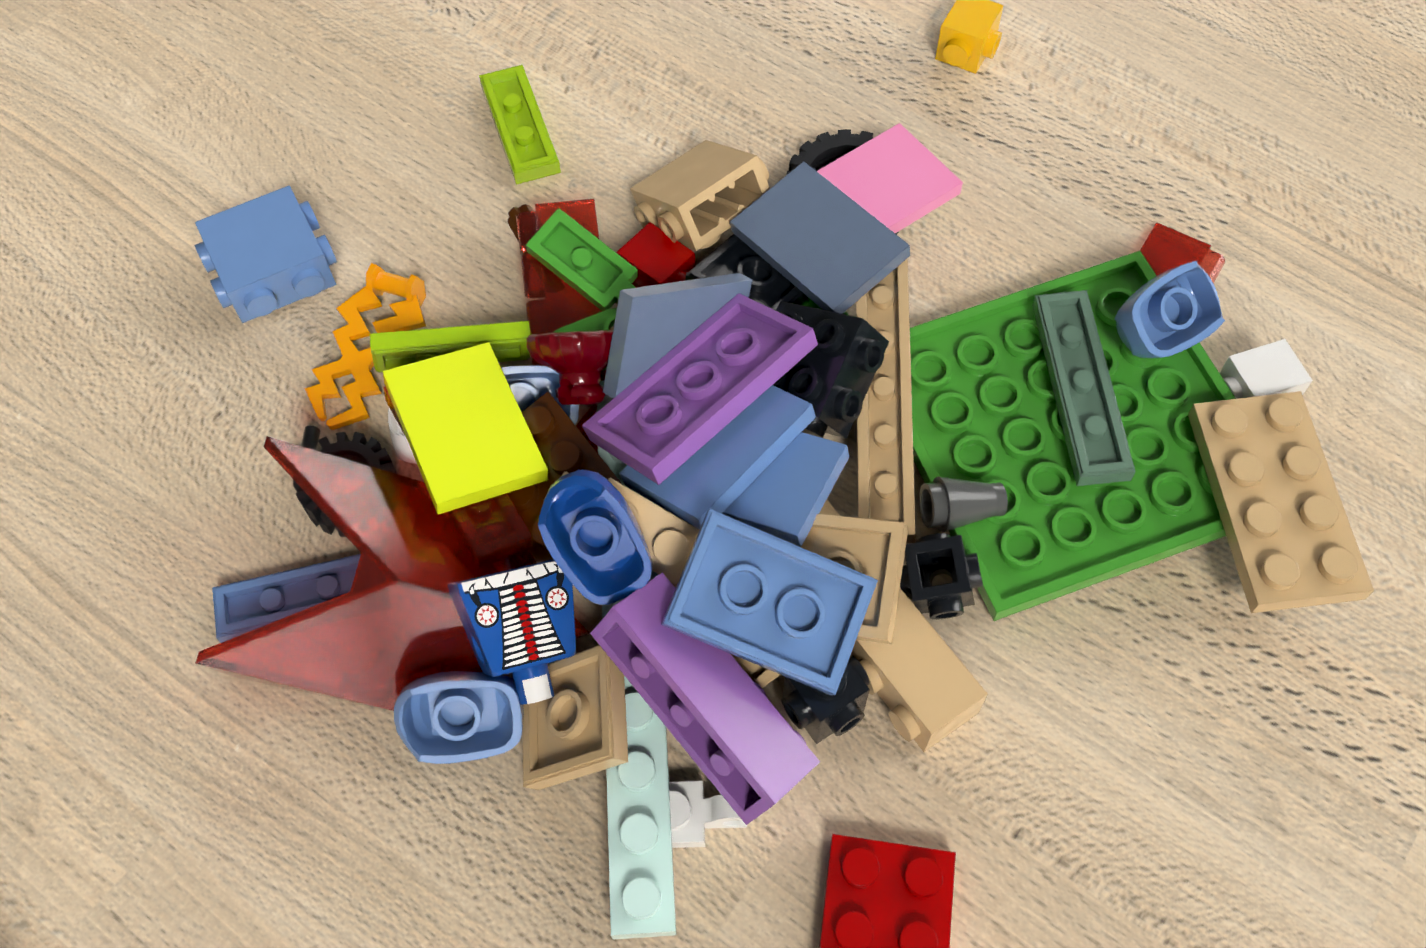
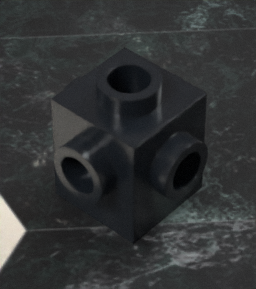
(935, 556)
(826, 713)

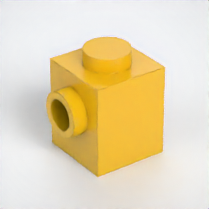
(970, 34)

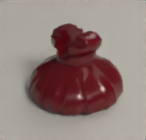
(577, 359)

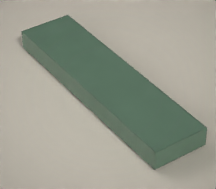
(1083, 389)

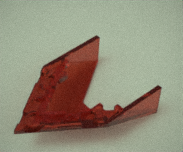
(399, 608)

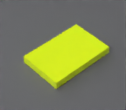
(464, 427)

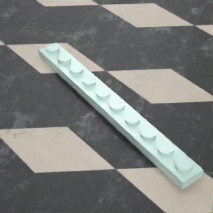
(639, 813)

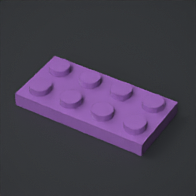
(699, 387)

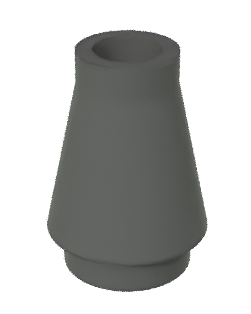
(957, 502)

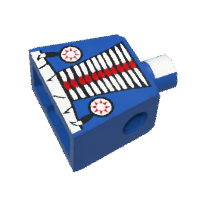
(519, 624)

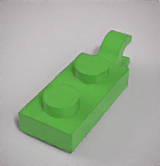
(582, 260)

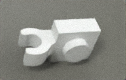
(694, 814)

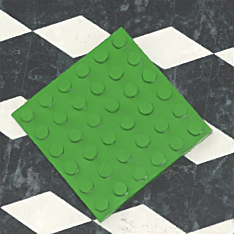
(993, 418)

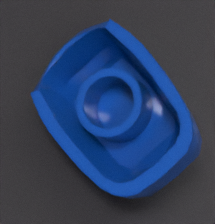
(594, 537)

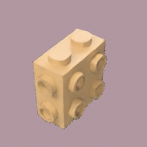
(700, 193)

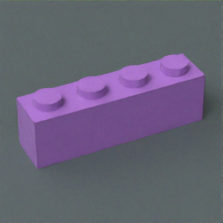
(705, 703)

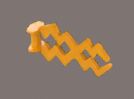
(359, 363)

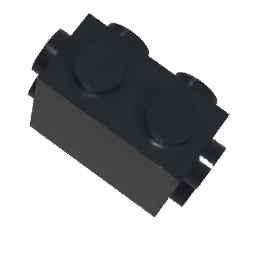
(837, 370)

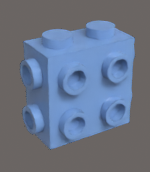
(265, 254)

